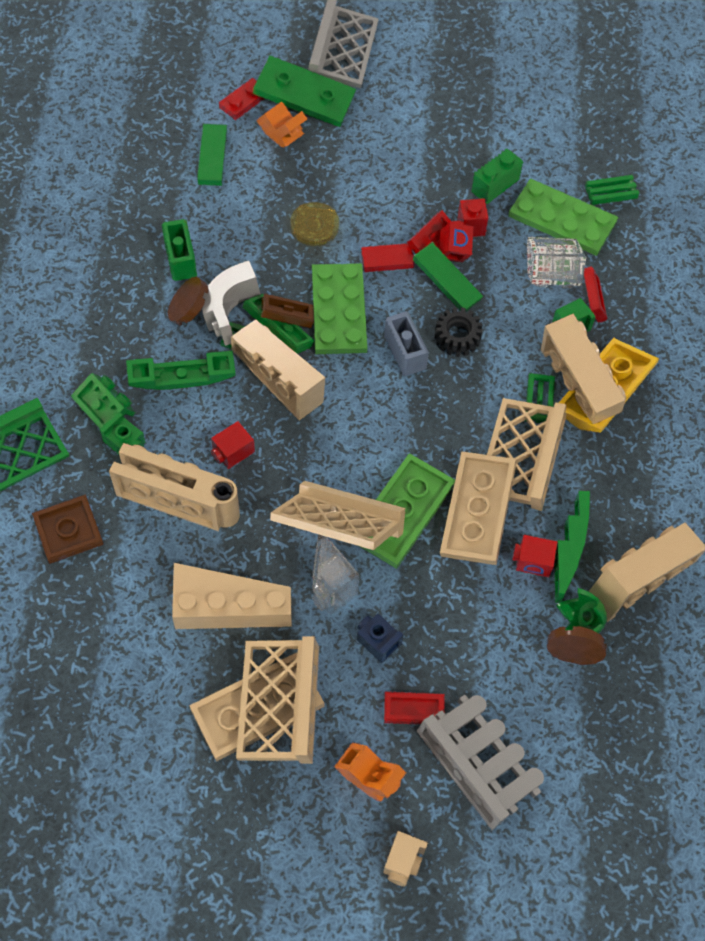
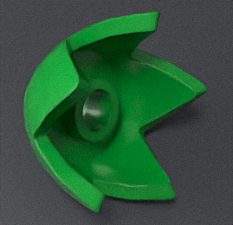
(584, 611)

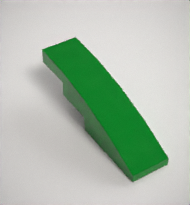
(570, 549)

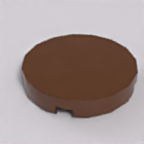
(187, 301)
(577, 645)

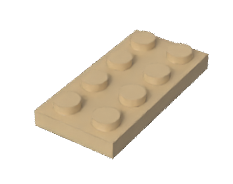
(478, 508)
(220, 712)

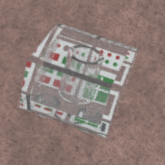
(555, 262)
(333, 577)

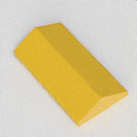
(628, 369)

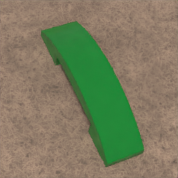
(181, 374)

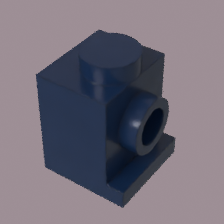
(379, 646)

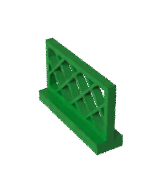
(12, 423)

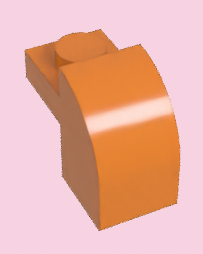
(281, 125)
(369, 772)

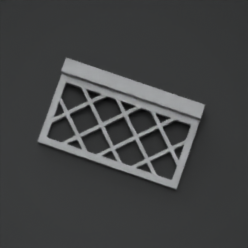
(326, 34)

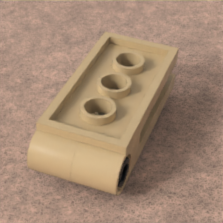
(175, 488)

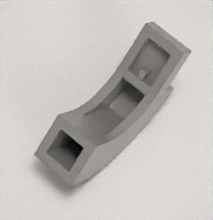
(224, 293)

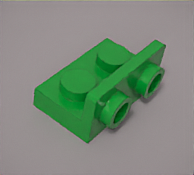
(101, 400)

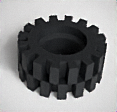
(458, 319)

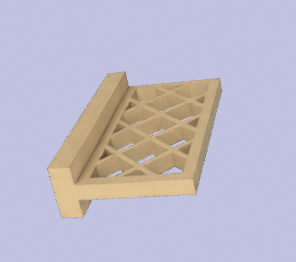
(546, 450)
(331, 510)
(304, 704)

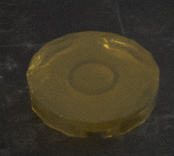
(314, 223)

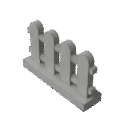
(466, 768)

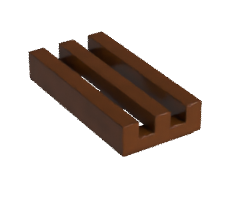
(287, 310)

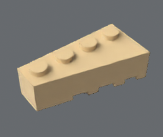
(582, 368)
(280, 369)
(646, 568)
(227, 601)

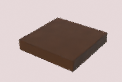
(67, 529)

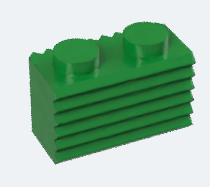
(497, 176)
(179, 250)

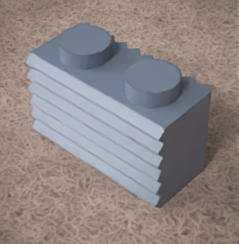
(406, 343)

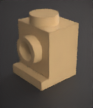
(404, 858)

